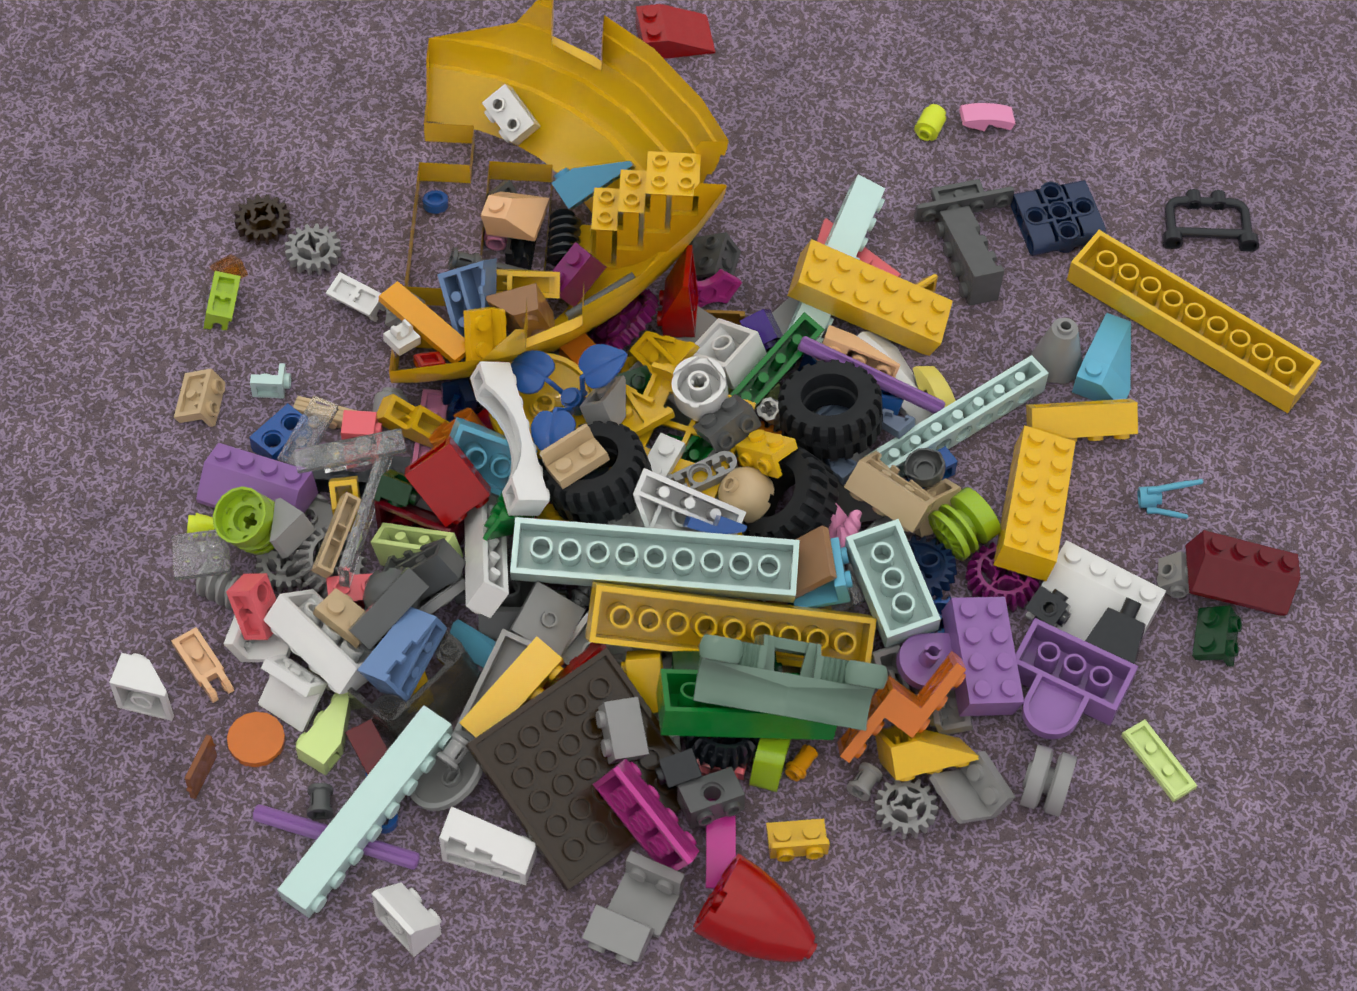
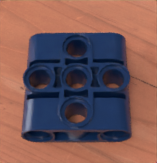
(1057, 217)

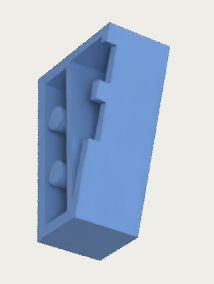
(467, 289)
(404, 653)

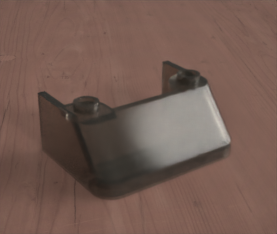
(443, 693)

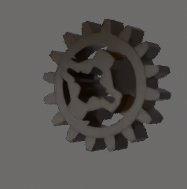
(262, 219)

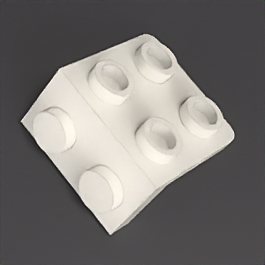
(254, 649)

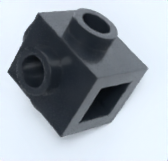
(1042, 600)

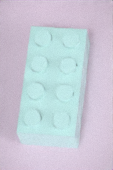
(892, 583)

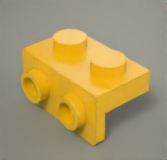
(764, 451)

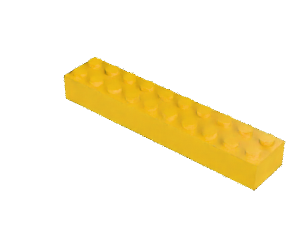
(1193, 321)
(680, 619)

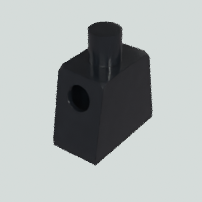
(1119, 631)

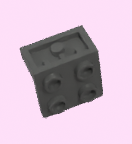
(714, 253)

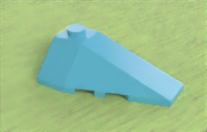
(1107, 364)

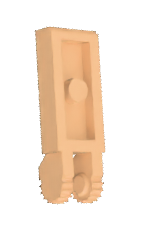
(201, 662)

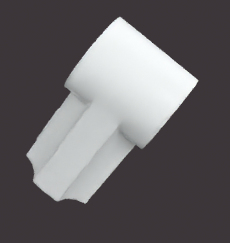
(769, 412)

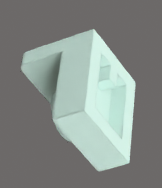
(271, 385)

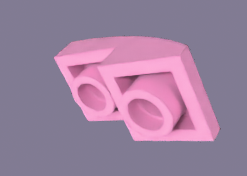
(983, 114)

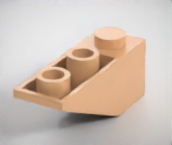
(860, 350)

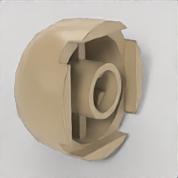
(748, 491)

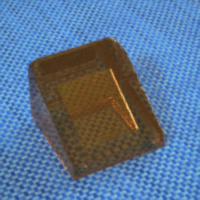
(230, 265)

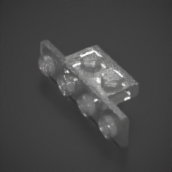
(349, 452)

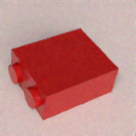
(448, 482)

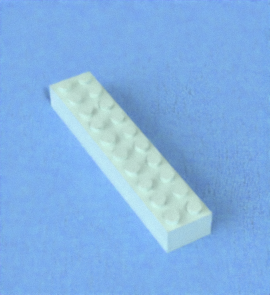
(655, 559)

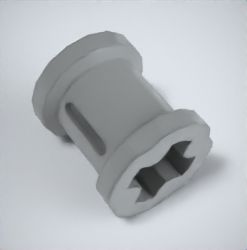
(454, 751)
(864, 781)

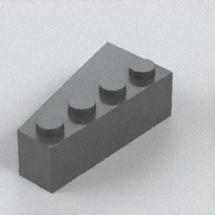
(969, 254)

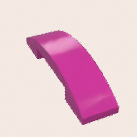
(719, 847)

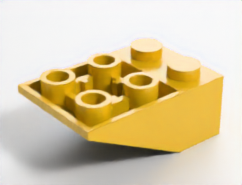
(924, 753)

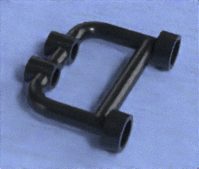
(1173, 236)

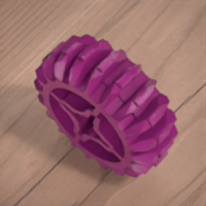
(1008, 586)

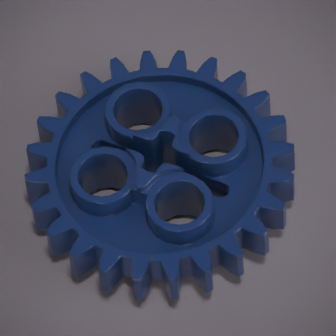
(935, 564)

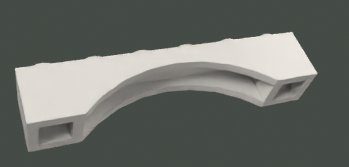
(498, 393)

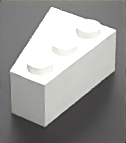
(486, 847)

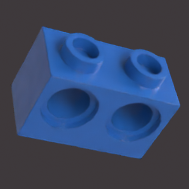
(275, 432)

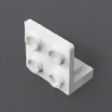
(291, 691)

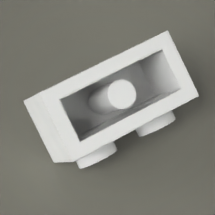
(510, 114)

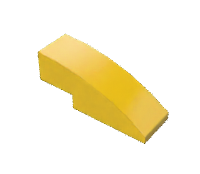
(513, 278)
(415, 422)

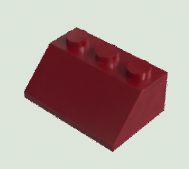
(414, 517)

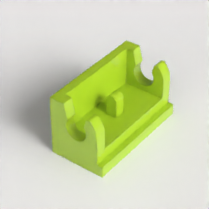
(221, 300)

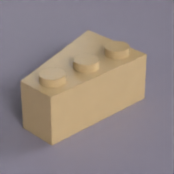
(889, 493)

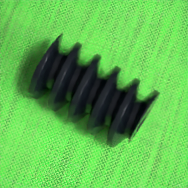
(563, 233)

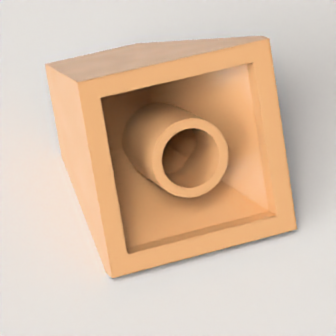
(514, 215)

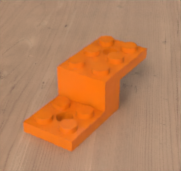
(903, 707)

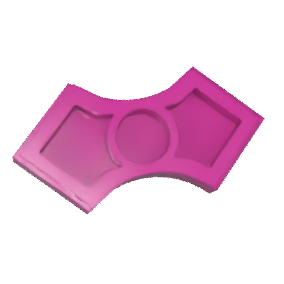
(717, 288)

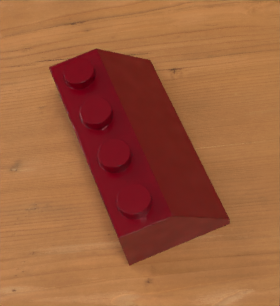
(1242, 572)

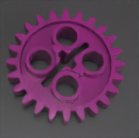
(626, 325)

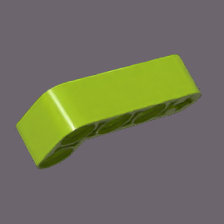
(769, 763)

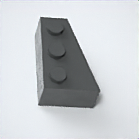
(435, 564)

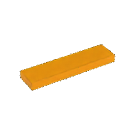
(424, 322)

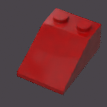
(674, 31)
(680, 298)

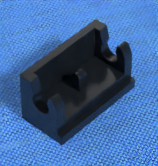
(520, 253)

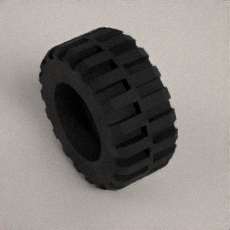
(827, 385)
(610, 494)
(811, 502)

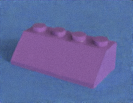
(234, 468)

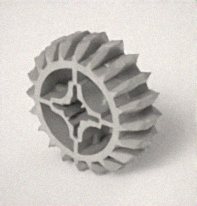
(305, 561)

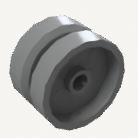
(1047, 780)

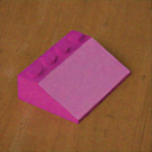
(646, 816)

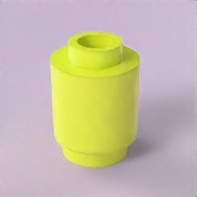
(930, 122)

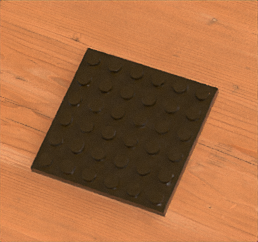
(552, 755)

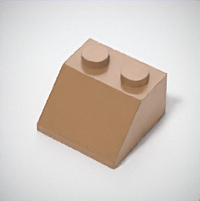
(514, 303)

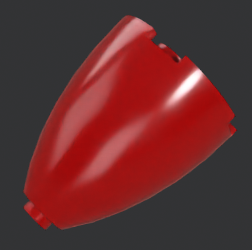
(755, 916)

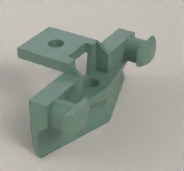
(823, 692)

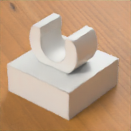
(402, 337)

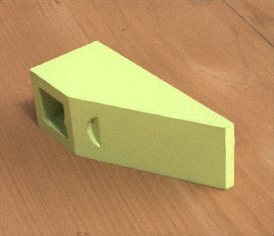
(326, 738)

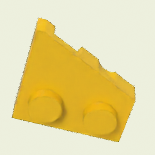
(662, 349)
(644, 413)

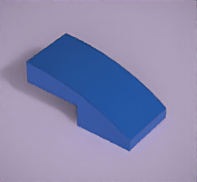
(721, 525)

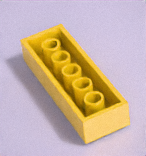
(870, 298)
(1035, 503)

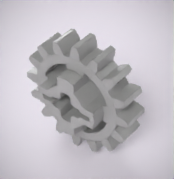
(302, 255)
(285, 577)
(899, 817)

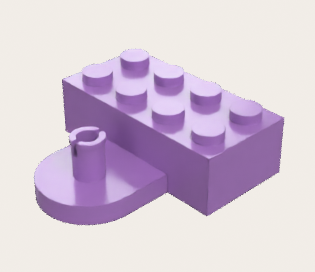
(982, 637)
(1068, 680)

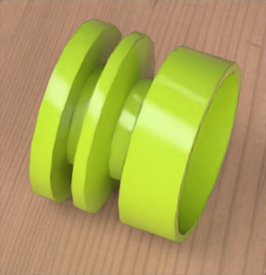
(245, 520)
(964, 523)

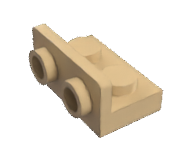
(200, 397)
(573, 456)

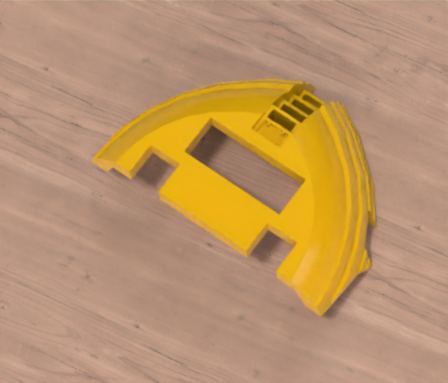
(588, 116)

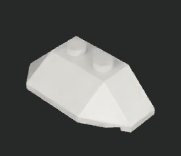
(667, 503)

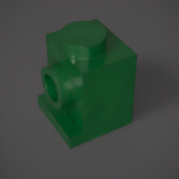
(396, 489)

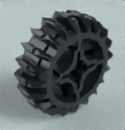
(722, 751)

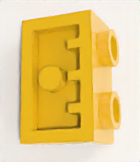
(483, 331)
(797, 839)

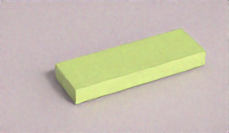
(1159, 760)

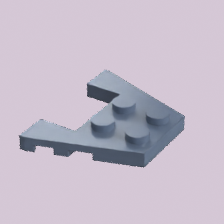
(891, 423)

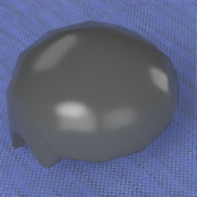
(925, 467)

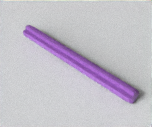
(885, 381)
(314, 829)

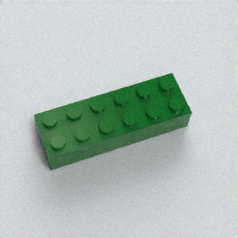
(686, 717)

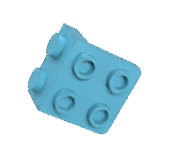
(834, 591)

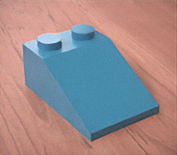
(578, 184)

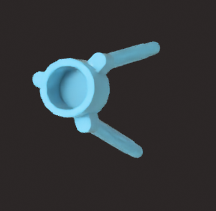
(1151, 496)

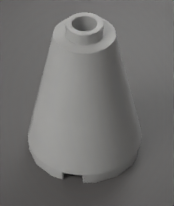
(1060, 351)

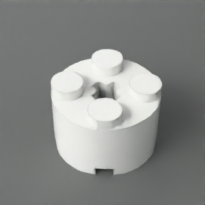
(699, 387)

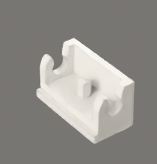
(356, 296)

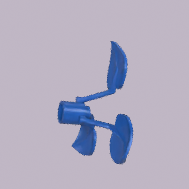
(532, 368)

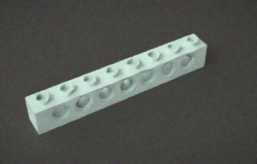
(969, 413)

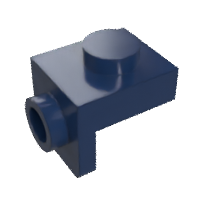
(461, 387)

